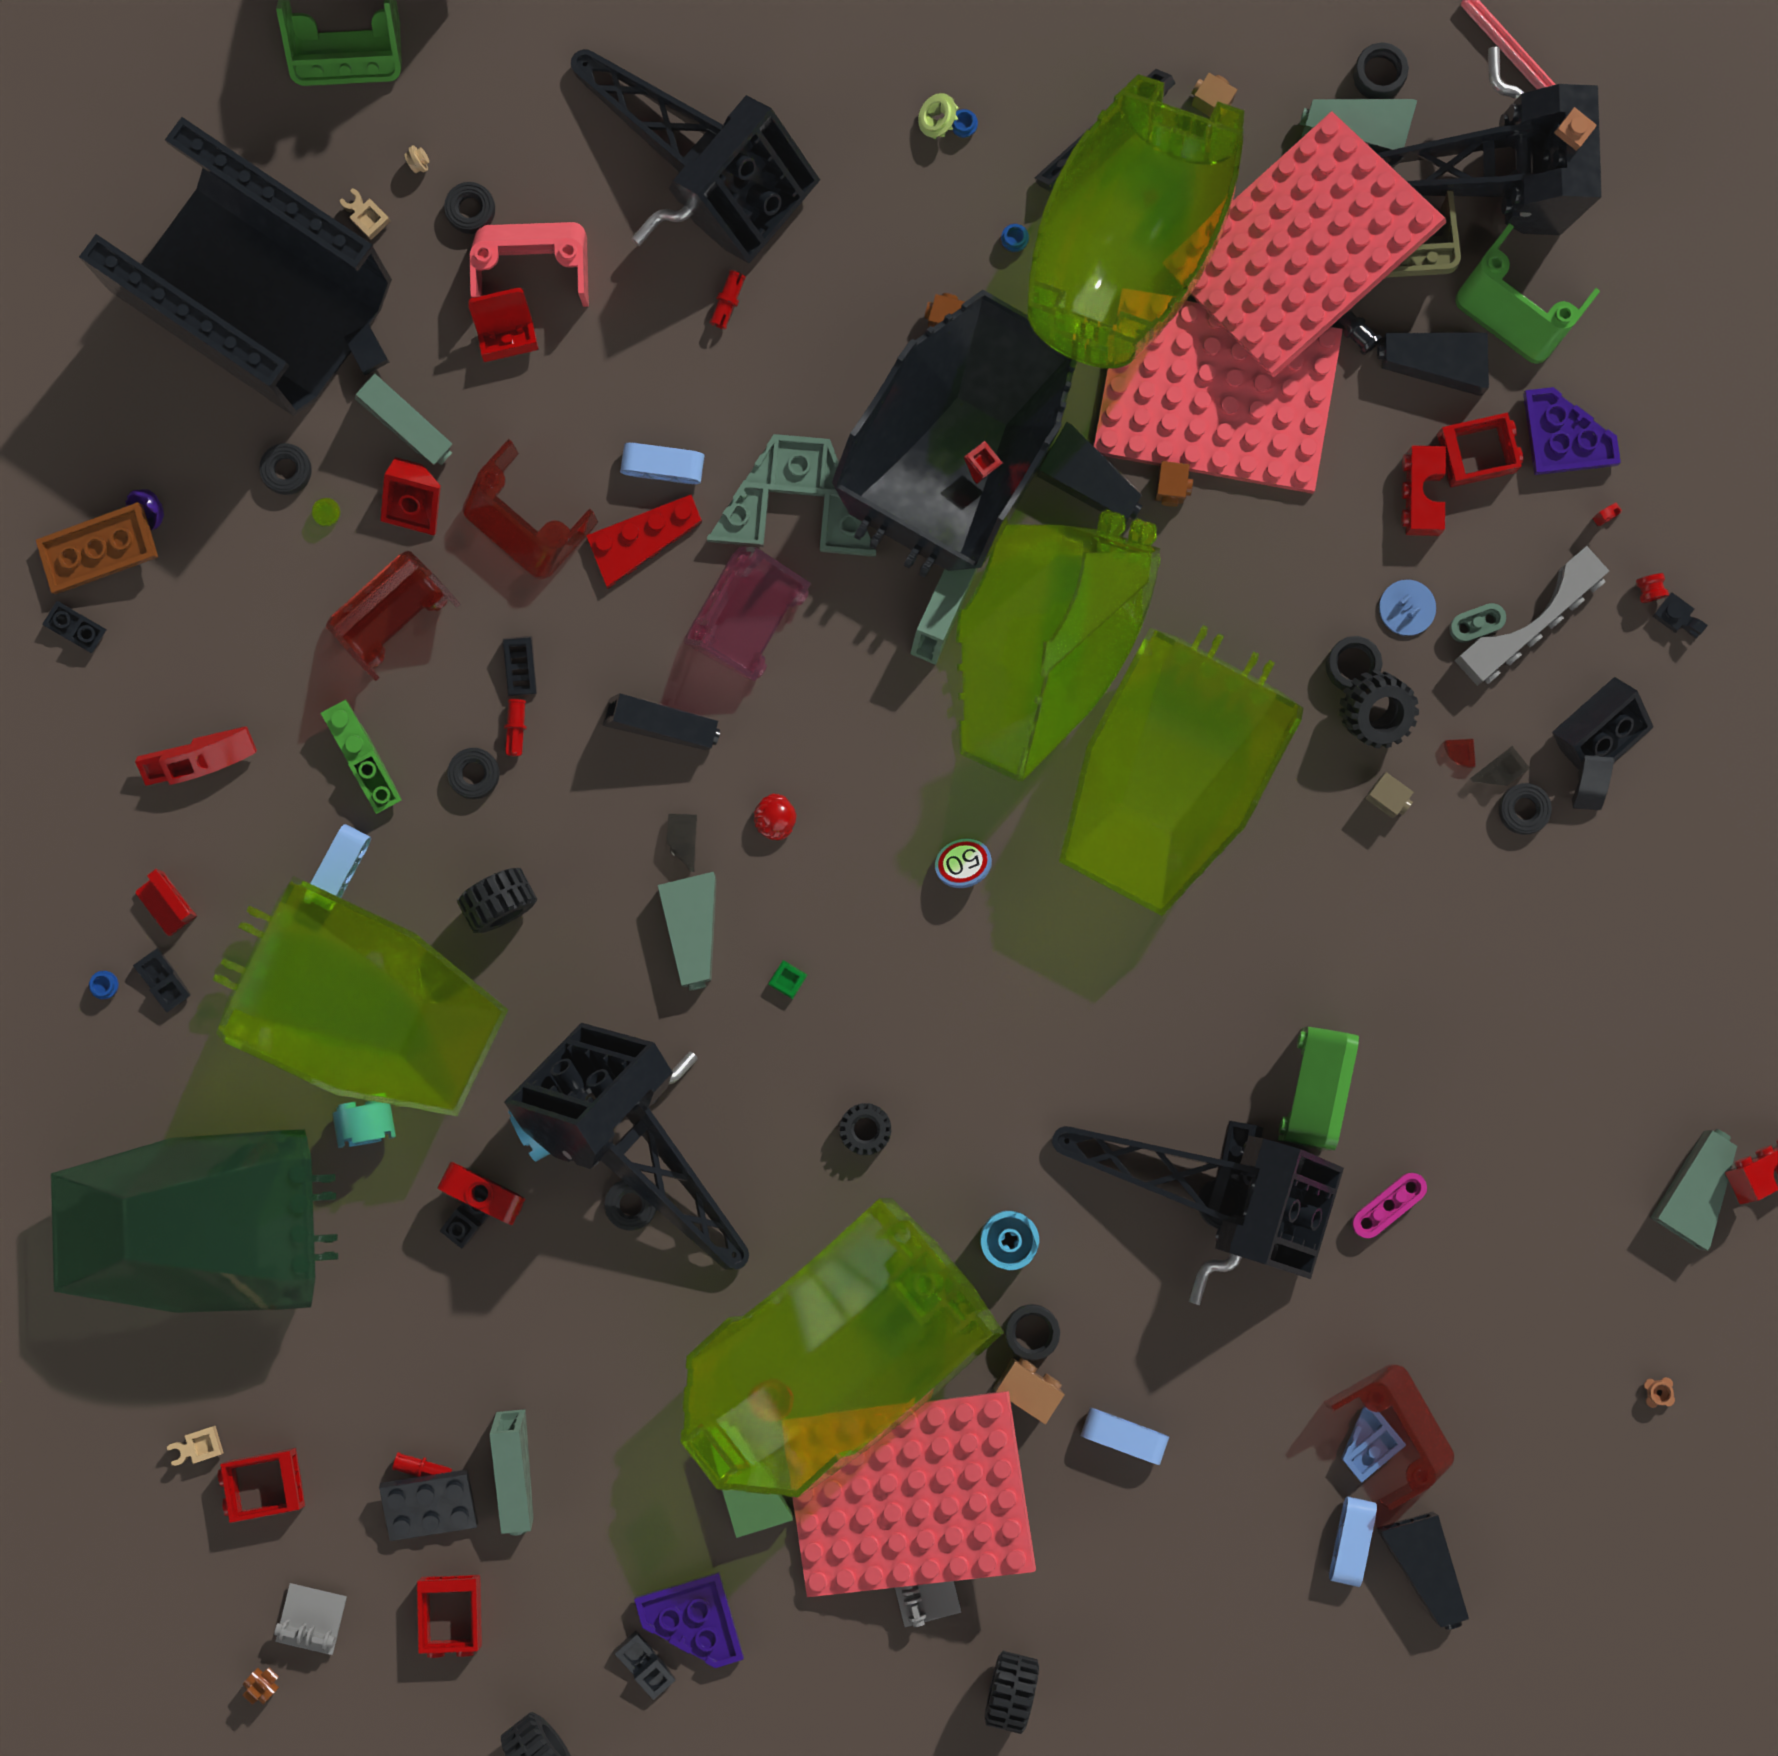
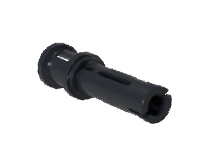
(1359, 332)

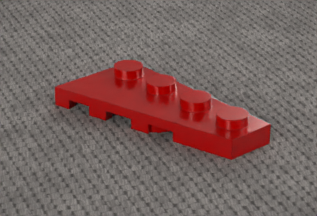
(633, 541)

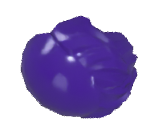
(152, 506)

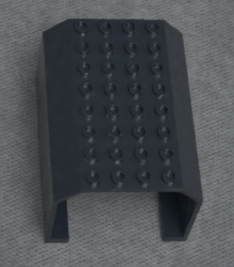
(251, 276)

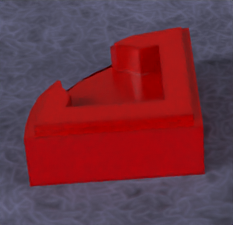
(1607, 514)

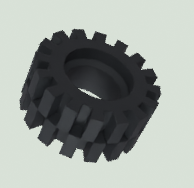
(860, 1111)

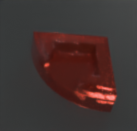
(1461, 752)

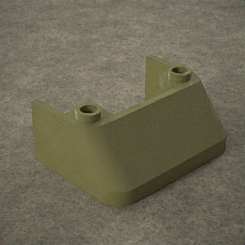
(1438, 253)

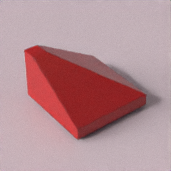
(982, 462)

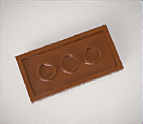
(96, 548)

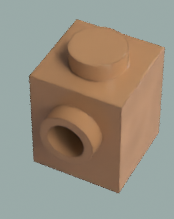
(1211, 91)

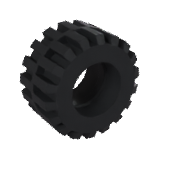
(1393, 723)
(497, 900)
(1011, 1692)
(532, 1738)

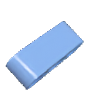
(662, 463)
(341, 860)
(1124, 1436)
(1353, 1541)

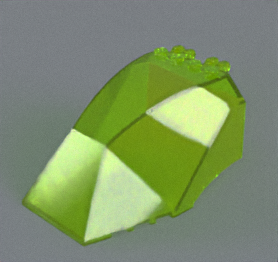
(1049, 634)
(1174, 768)
(358, 1005)

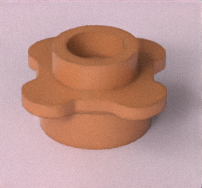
(1667, 1396)

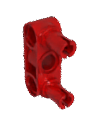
(500, 1203)

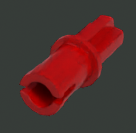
(515, 727)
(417, 1467)

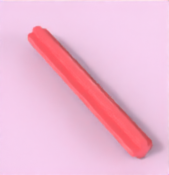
(1507, 44)

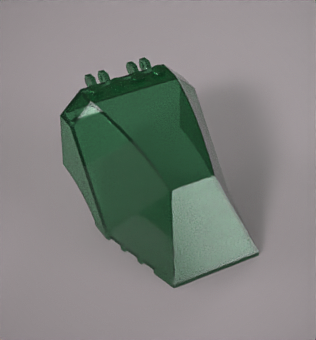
(192, 1224)

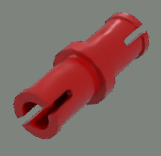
(727, 299)

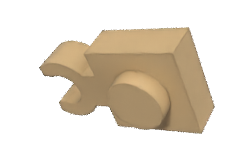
(366, 216)
(200, 1446)

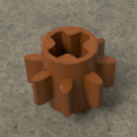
(260, 1686)

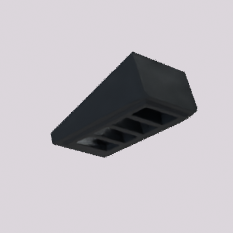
(530, 665)

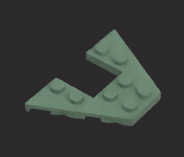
(791, 467)

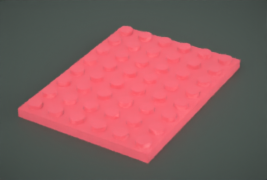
(1311, 243)
(1215, 407)
(922, 1504)

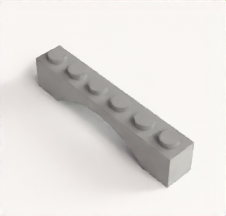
(1574, 579)

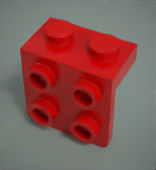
(503, 324)

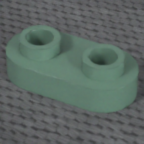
(1476, 622)

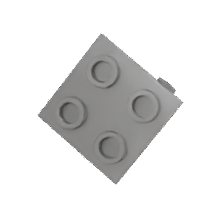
(927, 1602)
(310, 1619)

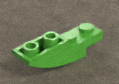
(361, 756)

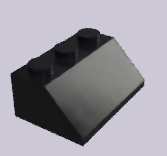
(1604, 724)

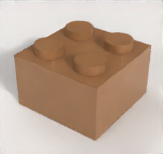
(1029, 1390)

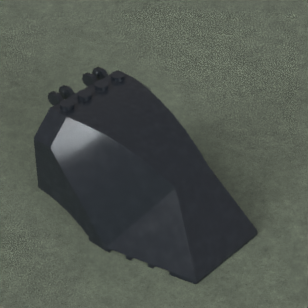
(948, 392)

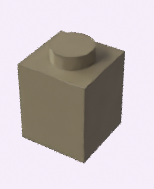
(1390, 796)

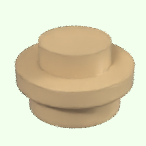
(417, 159)

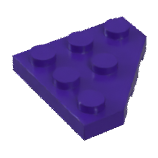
(1565, 435)
(694, 1619)

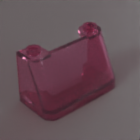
(745, 611)

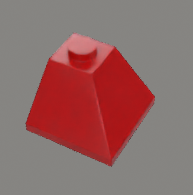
(410, 497)

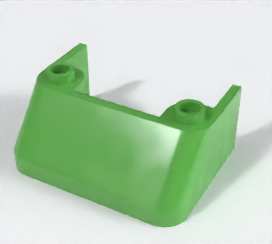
(341, 56)
(1511, 314)
(1320, 1088)

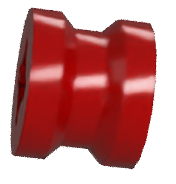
(1652, 588)

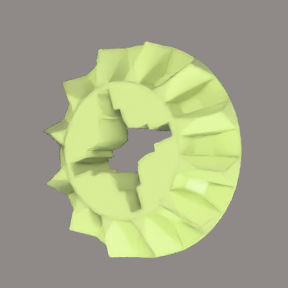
(935, 106)

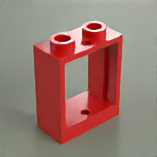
(1454, 464)
(291, 1481)
(455, 1583)

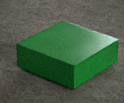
(788, 979)

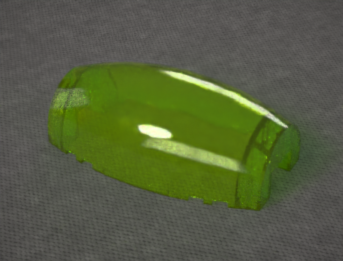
(1132, 224)

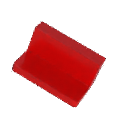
(165, 902)

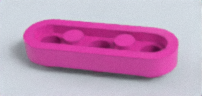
(1401, 1202)

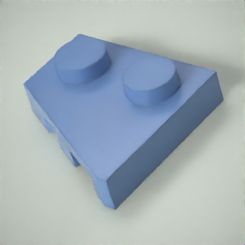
(1370, 1444)

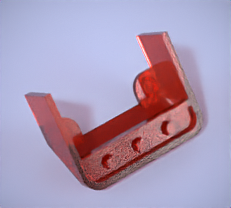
(533, 550)
(385, 608)
(1396, 1388)

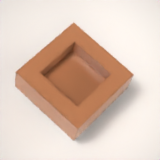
(1575, 128)

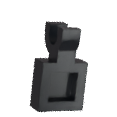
(1676, 614)

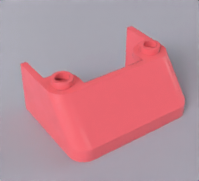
(563, 239)

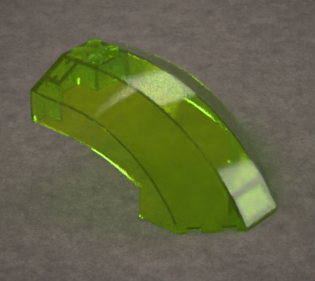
(832, 1358)

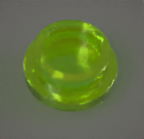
(326, 512)

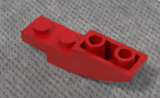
(196, 759)

